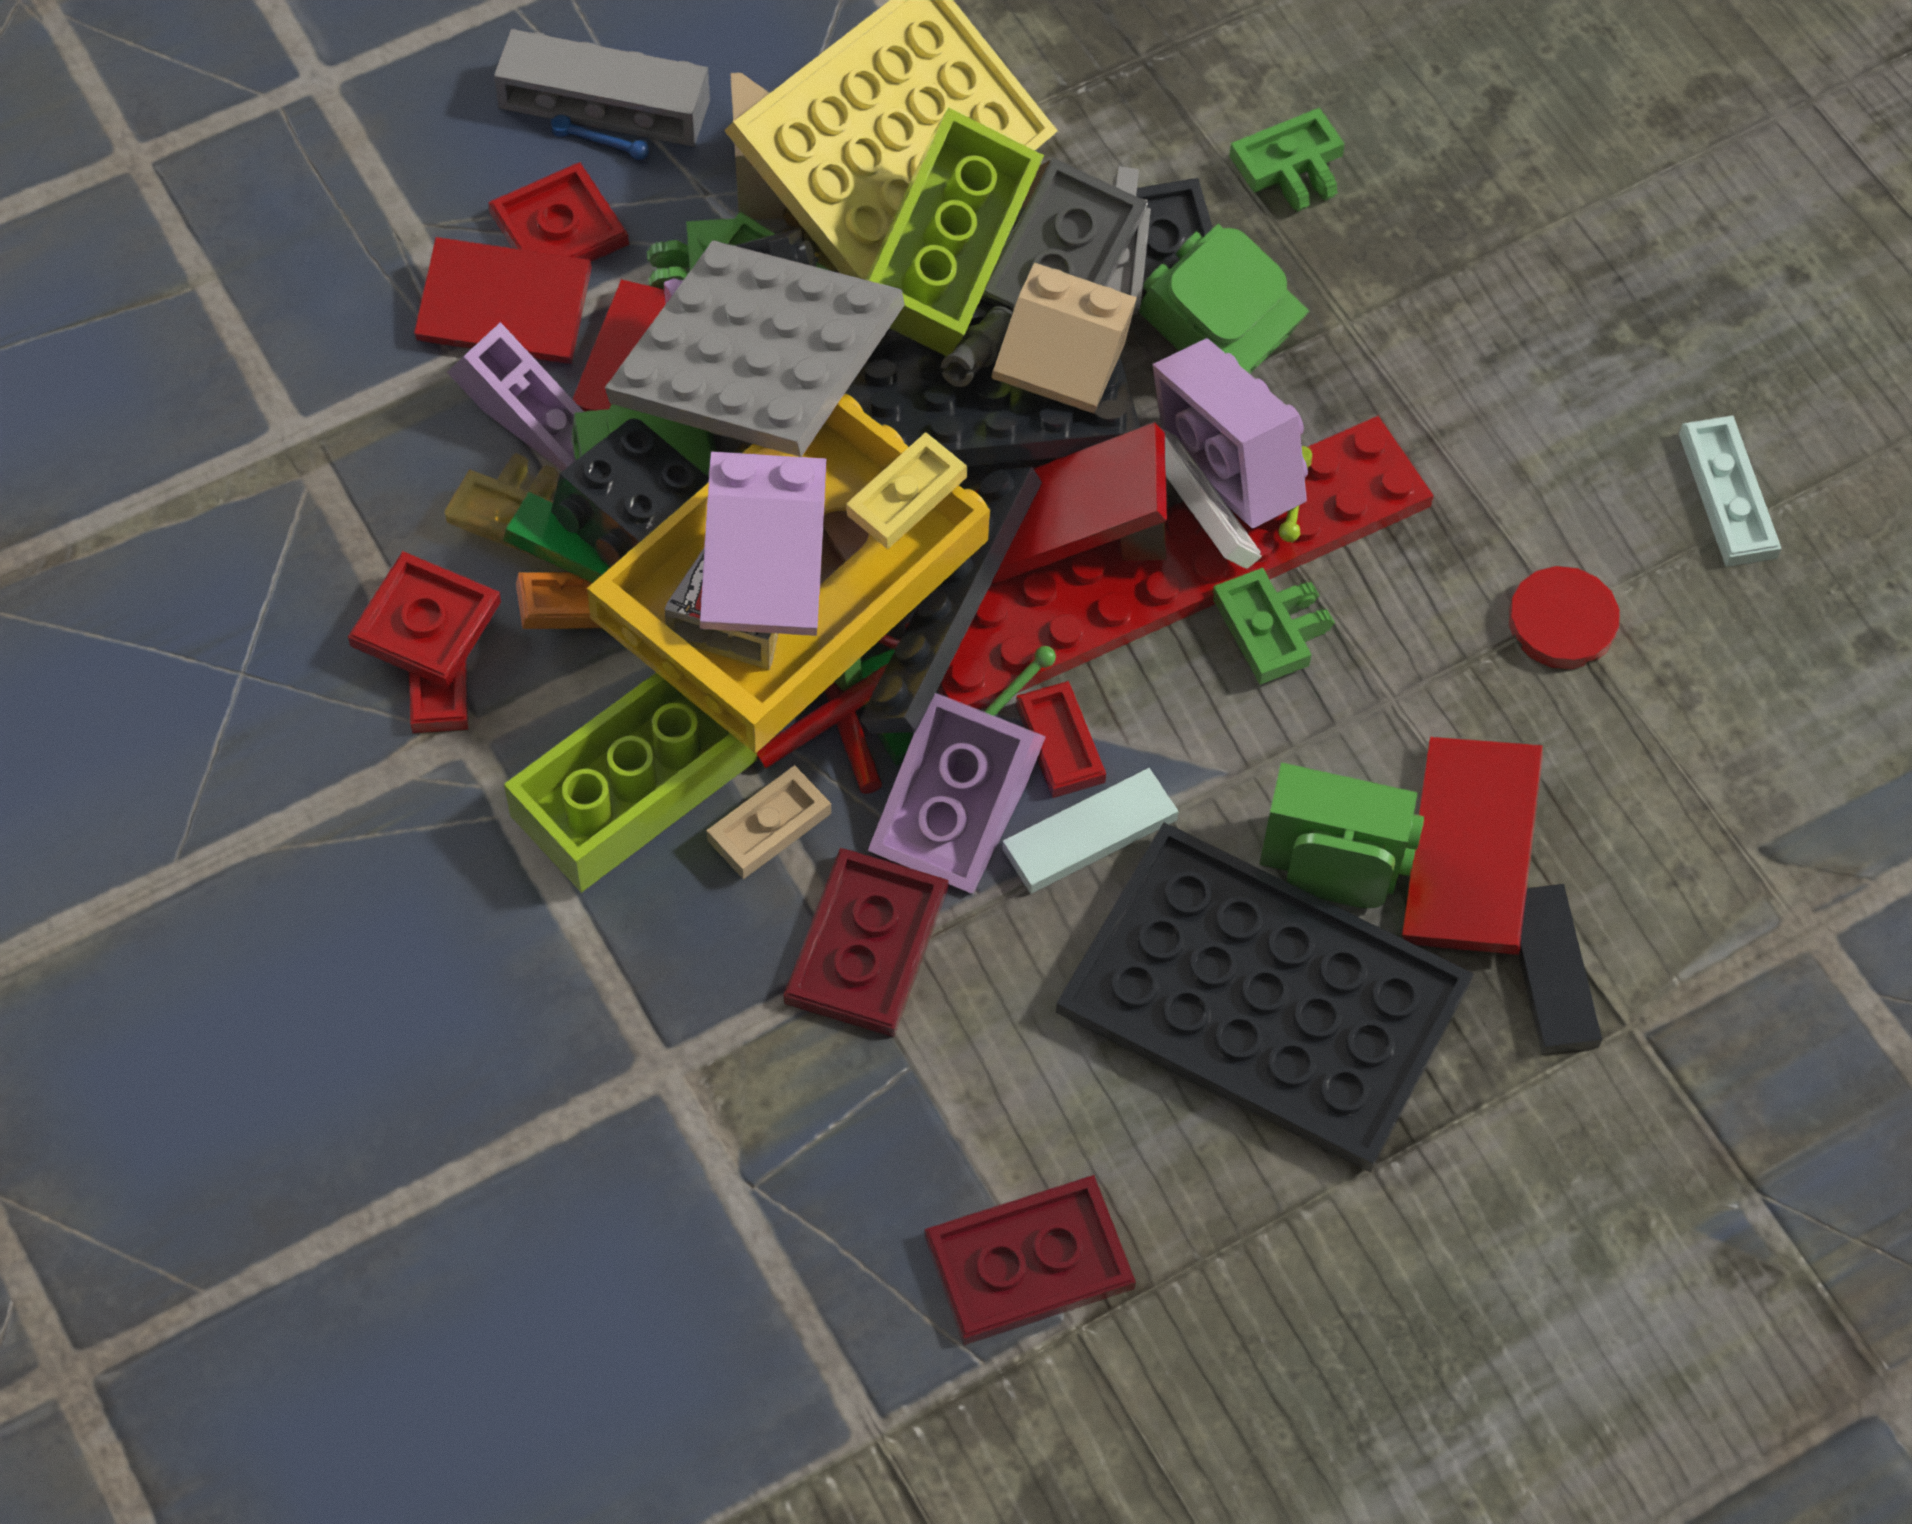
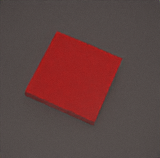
(560, 217)
(424, 619)

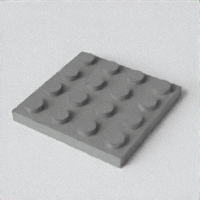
(756, 347)

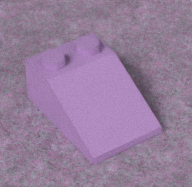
(763, 543)
(955, 792)

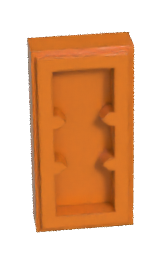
(553, 601)

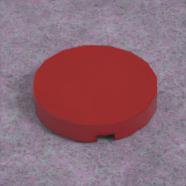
(1564, 617)

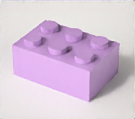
(1233, 431)

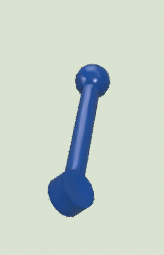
(562, 127)

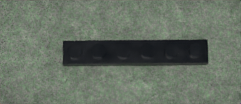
(948, 611)

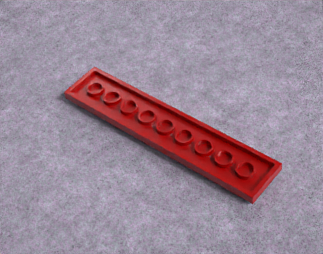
(1102, 603)

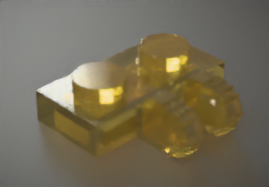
(489, 504)

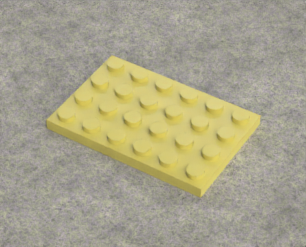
(859, 116)

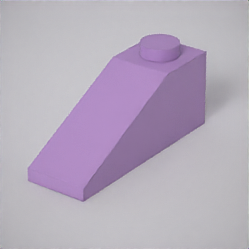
(519, 394)

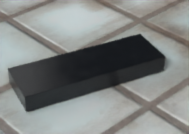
(1556, 974)

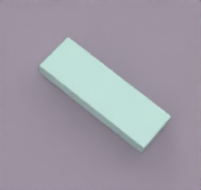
(1729, 491)
(1089, 830)

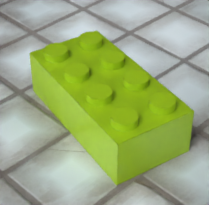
(953, 227)
(623, 780)

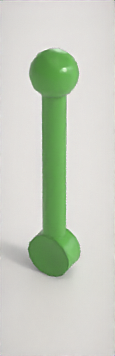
(1044, 658)

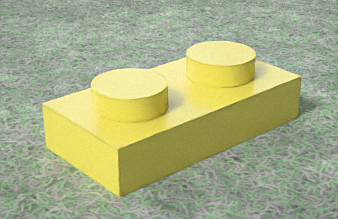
(906, 490)

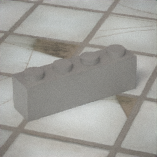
(602, 87)

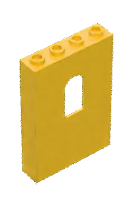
(855, 601)

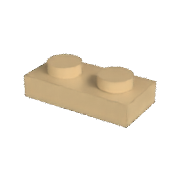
(768, 822)

